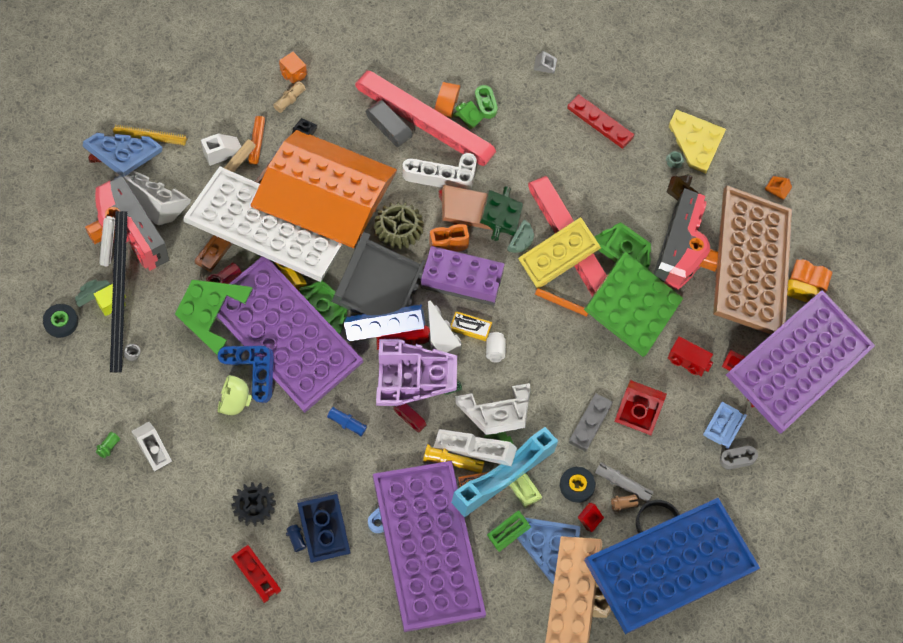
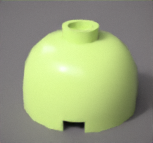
(234, 396)

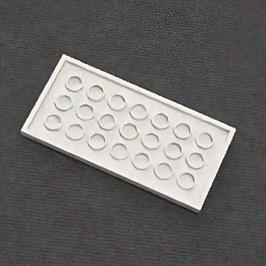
(227, 213)

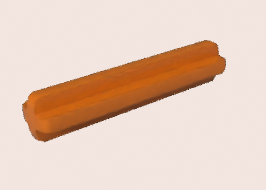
(257, 139)

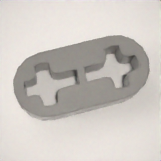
(738, 453)

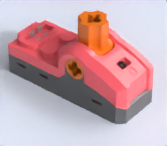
(141, 232)
(684, 246)

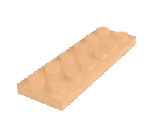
(573, 592)

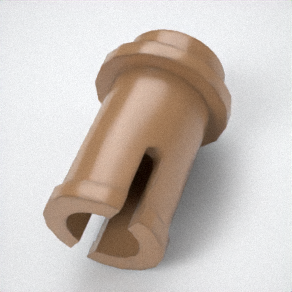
(623, 502)

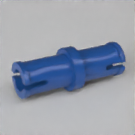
(347, 421)

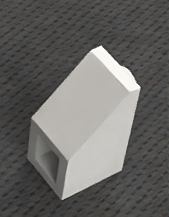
(219, 148)

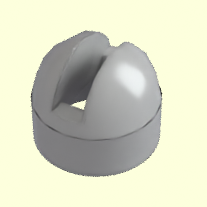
(131, 349)

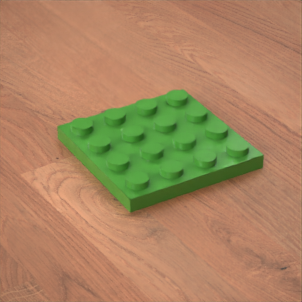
(633, 304)

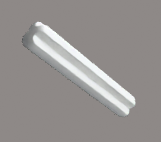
(107, 241)

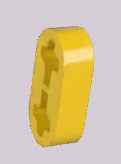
(801, 290)

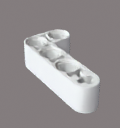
(456, 174)

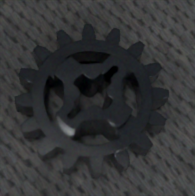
(253, 495)

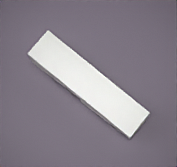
(476, 447)

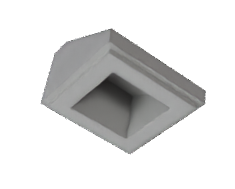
(545, 63)

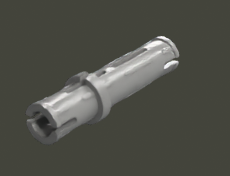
(624, 482)

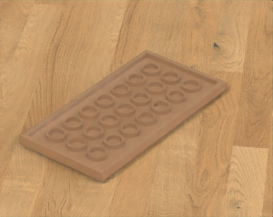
(753, 261)

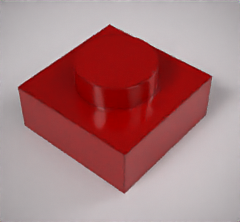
(590, 517)

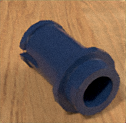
(296, 539)

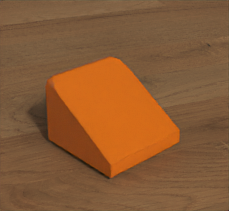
(779, 187)

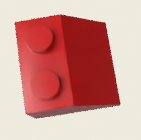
(640, 407)

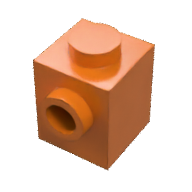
(292, 68)

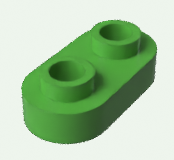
(487, 102)

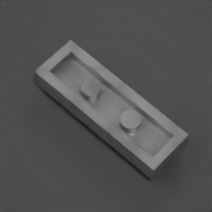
(590, 422)

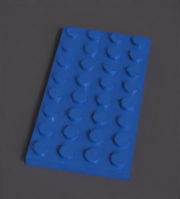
(671, 565)

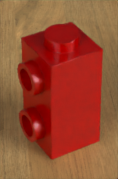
(690, 357)

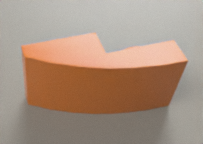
(447, 98)

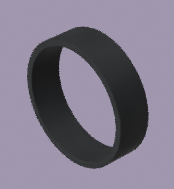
(655, 503)

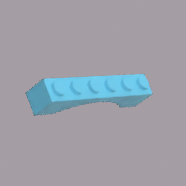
(482, 489)

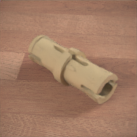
(289, 97)

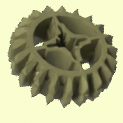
(406, 232)

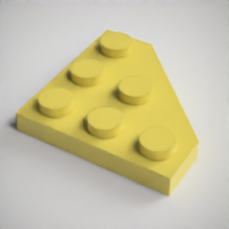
(696, 139)

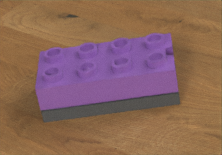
(462, 275)

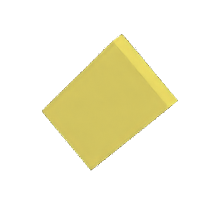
(559, 253)

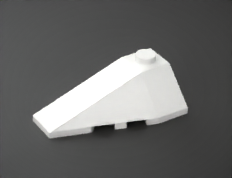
(158, 203)

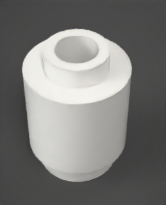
(495, 347)

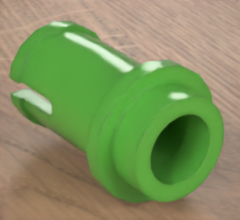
(107, 445)

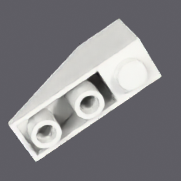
(440, 332)

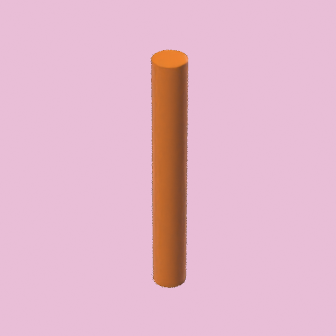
(560, 301)

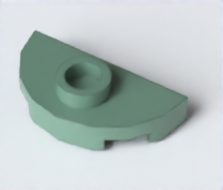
(522, 239)
(88, 290)

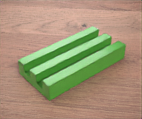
(510, 533)

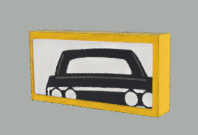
(471, 326)

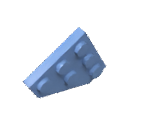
(122, 152)
(543, 543)

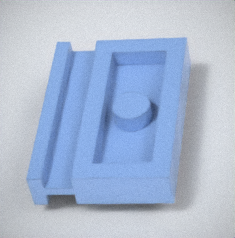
(724, 425)

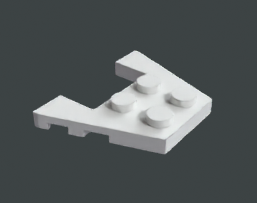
(499, 415)

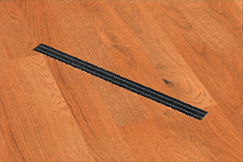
(118, 294)

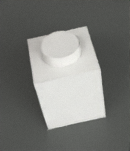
(151, 446)

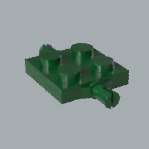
(501, 213)

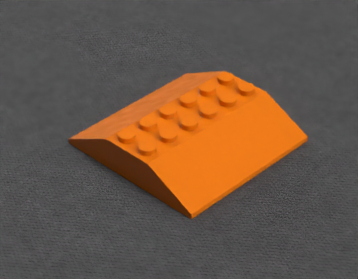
(323, 187)

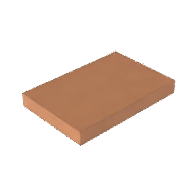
(463, 206)

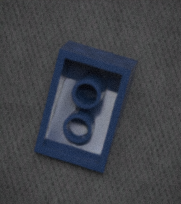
(323, 526)

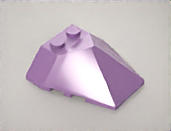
(413, 373)

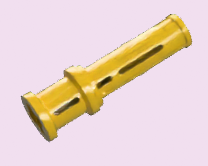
(438, 456)

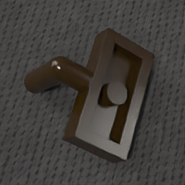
(678, 184)

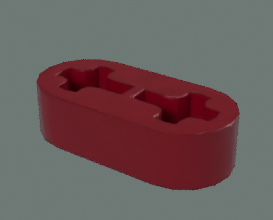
(410, 417)

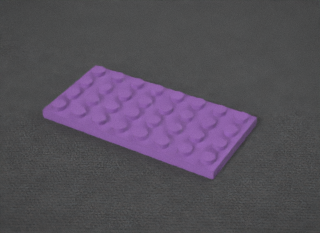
(305, 347)
(800, 361)
(428, 547)

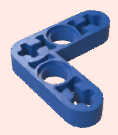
(258, 364)

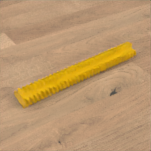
(165, 138)

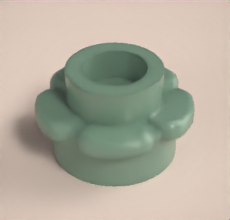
(674, 156)

